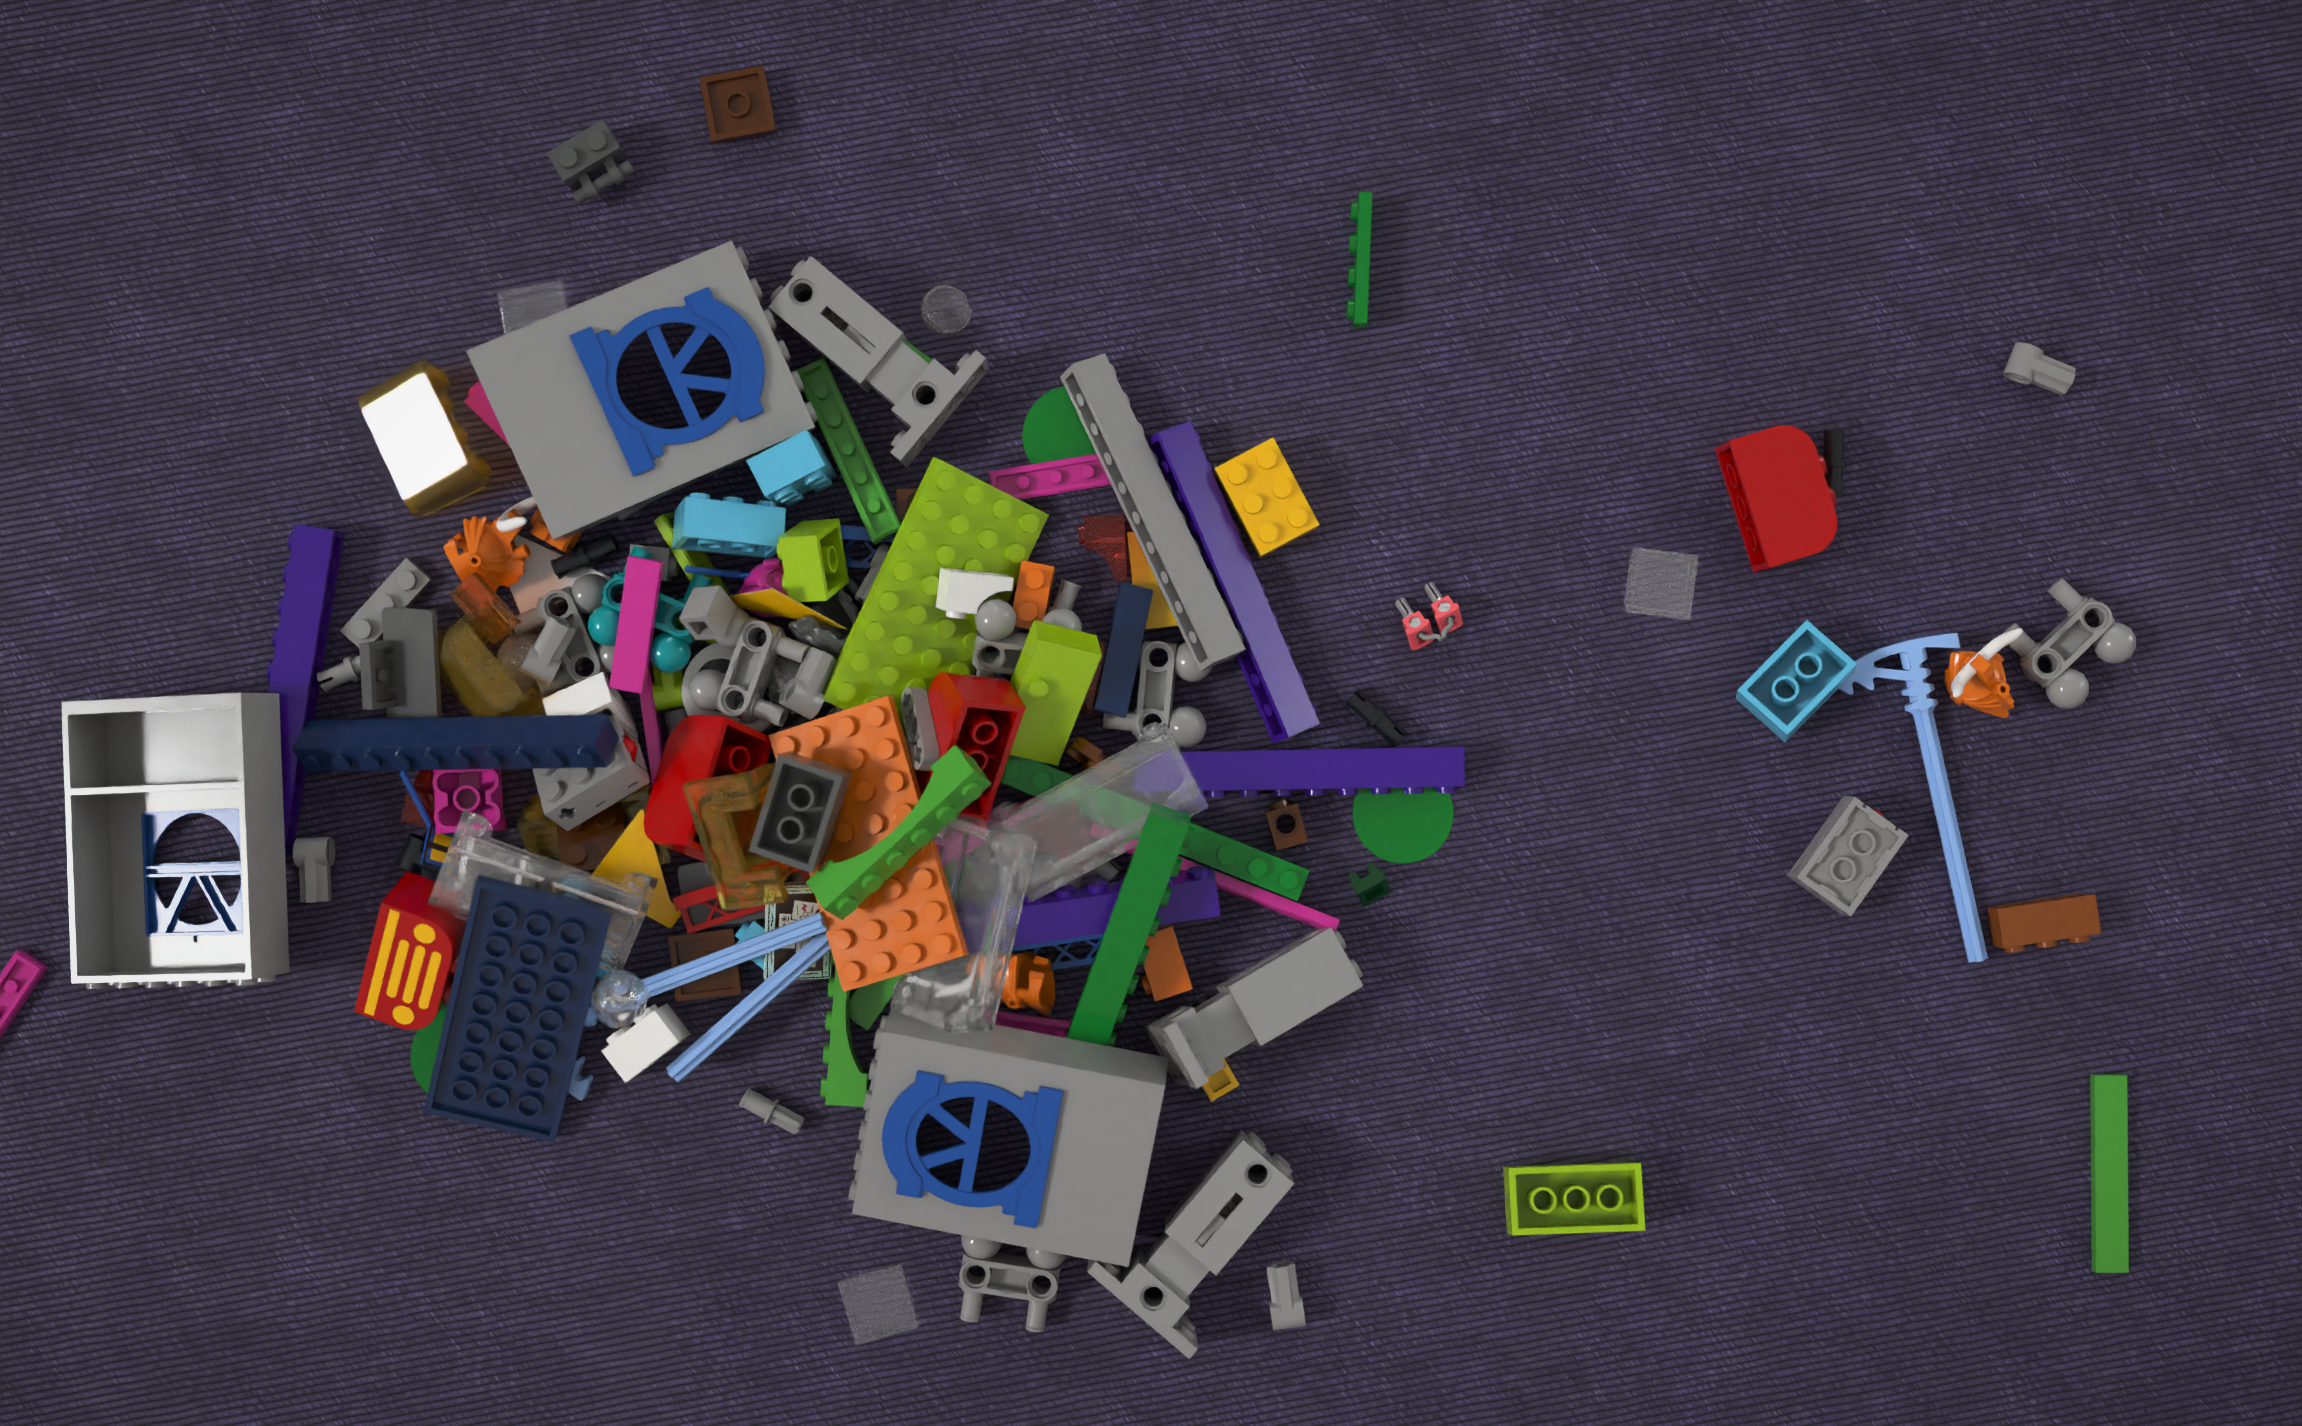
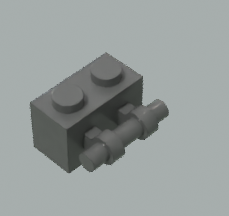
(588, 156)

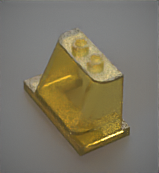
(479, 677)
(725, 820)

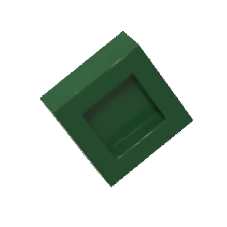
(1371, 886)

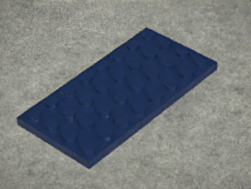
(517, 1008)

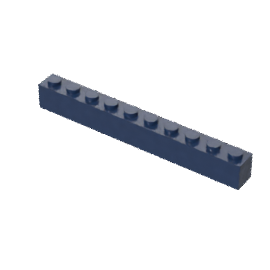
(457, 743)

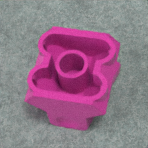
(467, 790)

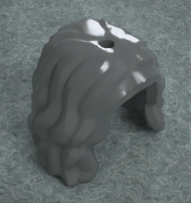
(826, 638)

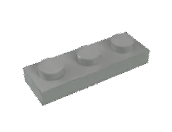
(398, 590)

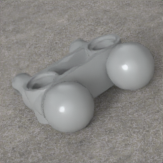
(582, 599)
(995, 628)
(2068, 641)
(747, 671)
(1157, 695)
(1008, 1277)

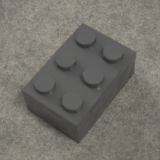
(800, 811)

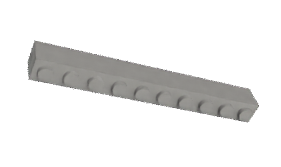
(1152, 512)

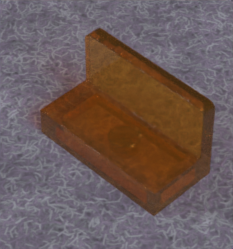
(485, 608)

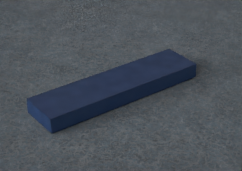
(1122, 650)

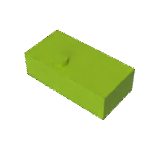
(1052, 684)
(1574, 1198)

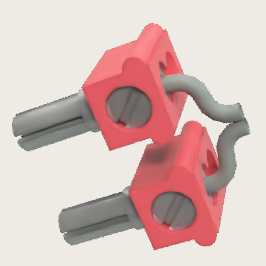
(1419, 629)

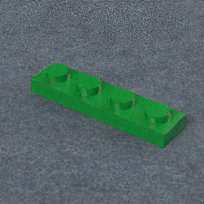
(1359, 274)

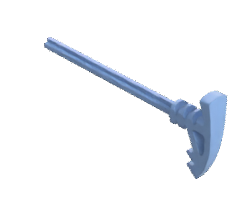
(1921, 706)
(706, 966)
(749, 1007)

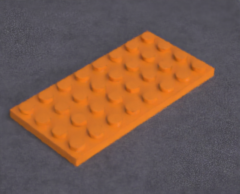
(912, 914)

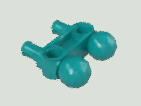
(670, 648)

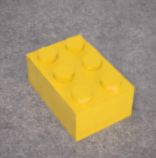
(1266, 497)

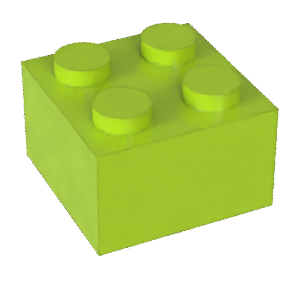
(813, 560)

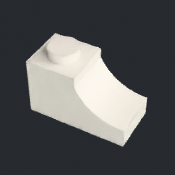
(965, 590)

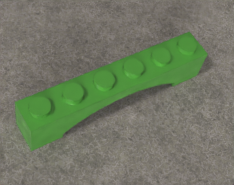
(952, 787)
(846, 1079)

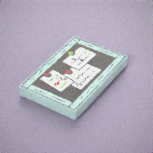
(797, 906)

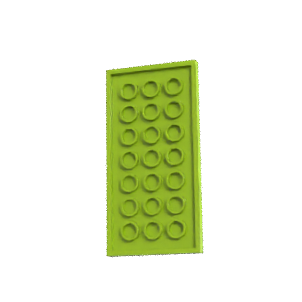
(899, 630)

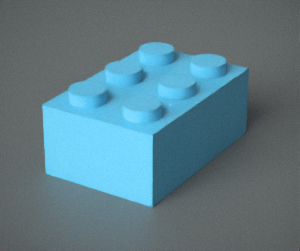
(792, 469)
(728, 526)
(1796, 681)

